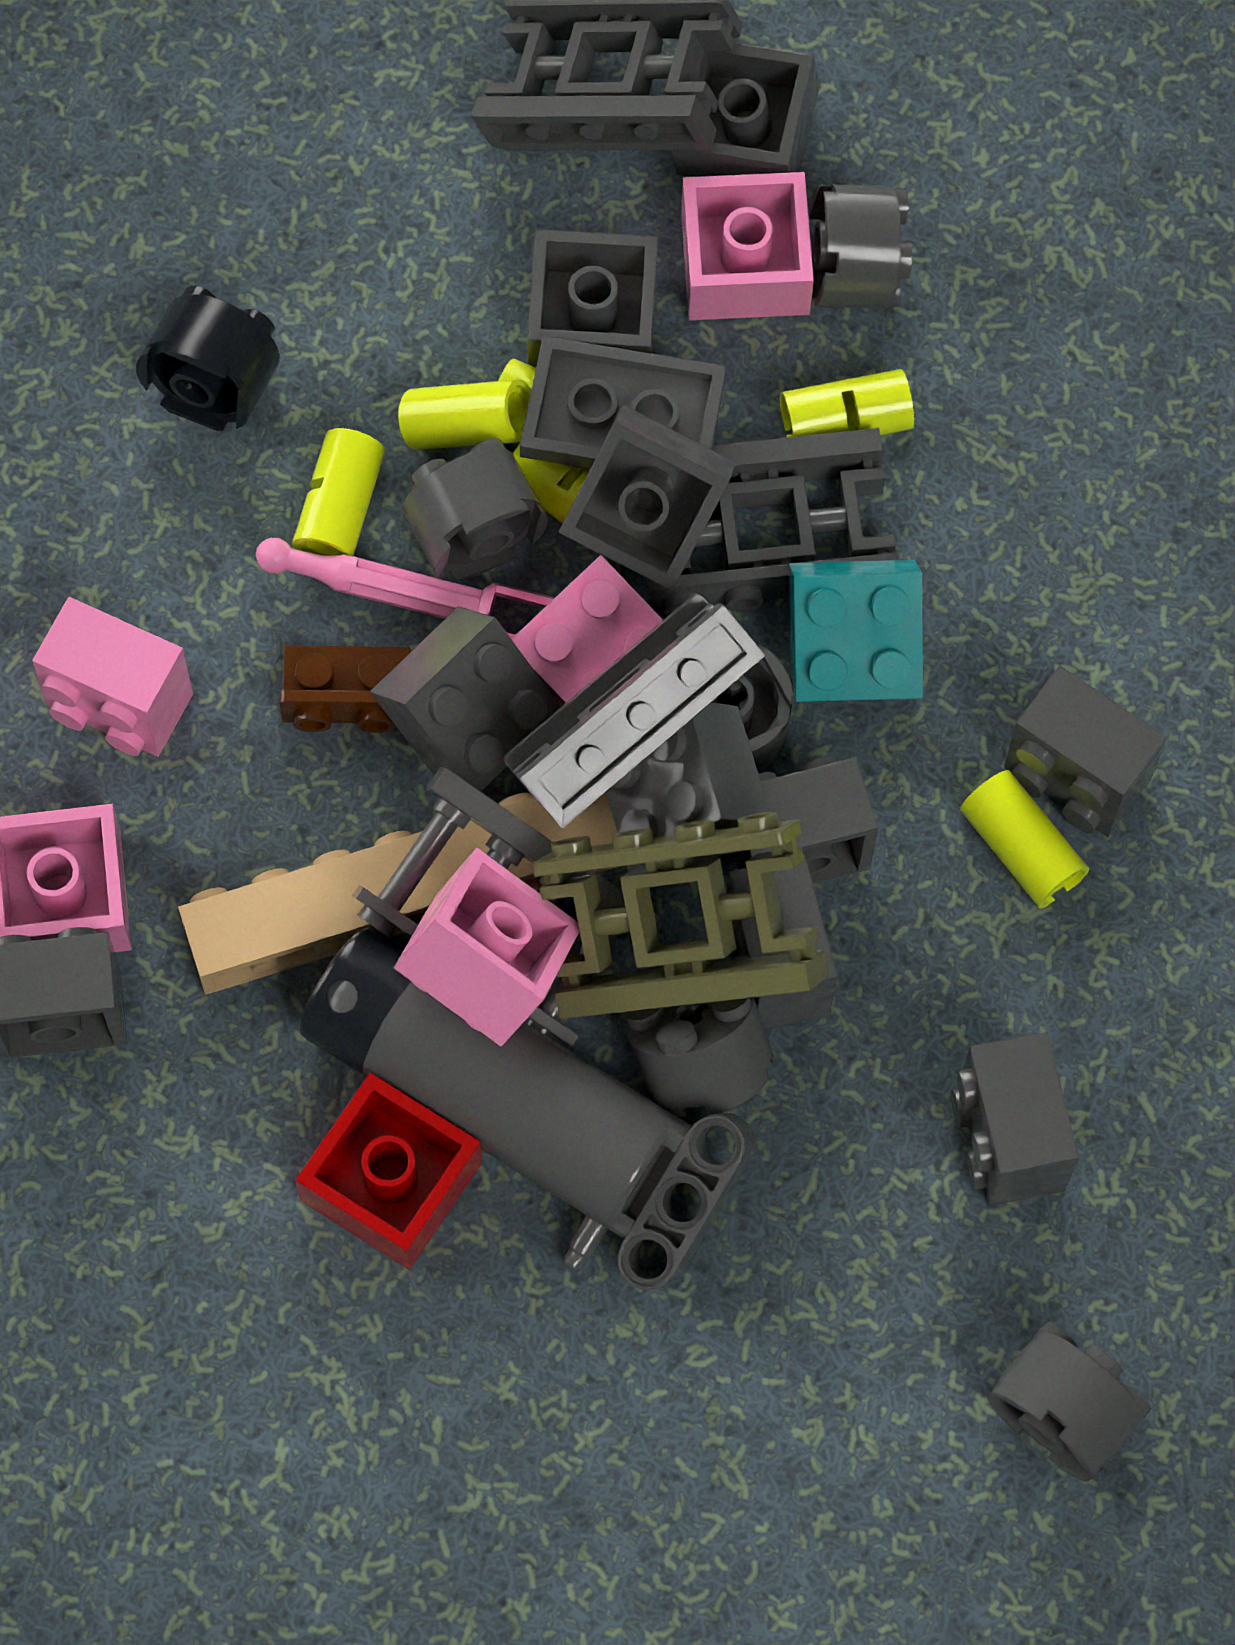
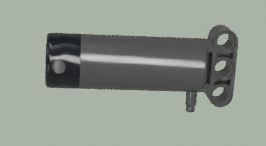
(531, 1109)

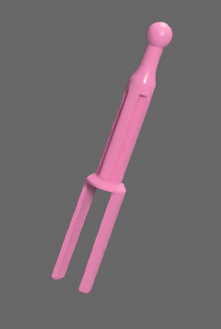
(389, 583)

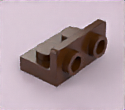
(335, 686)

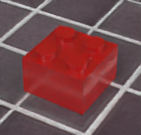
(389, 1171)

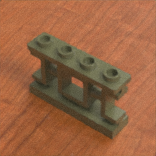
(688, 968)

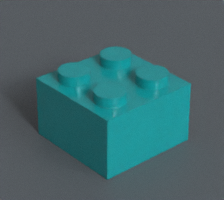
(856, 630)

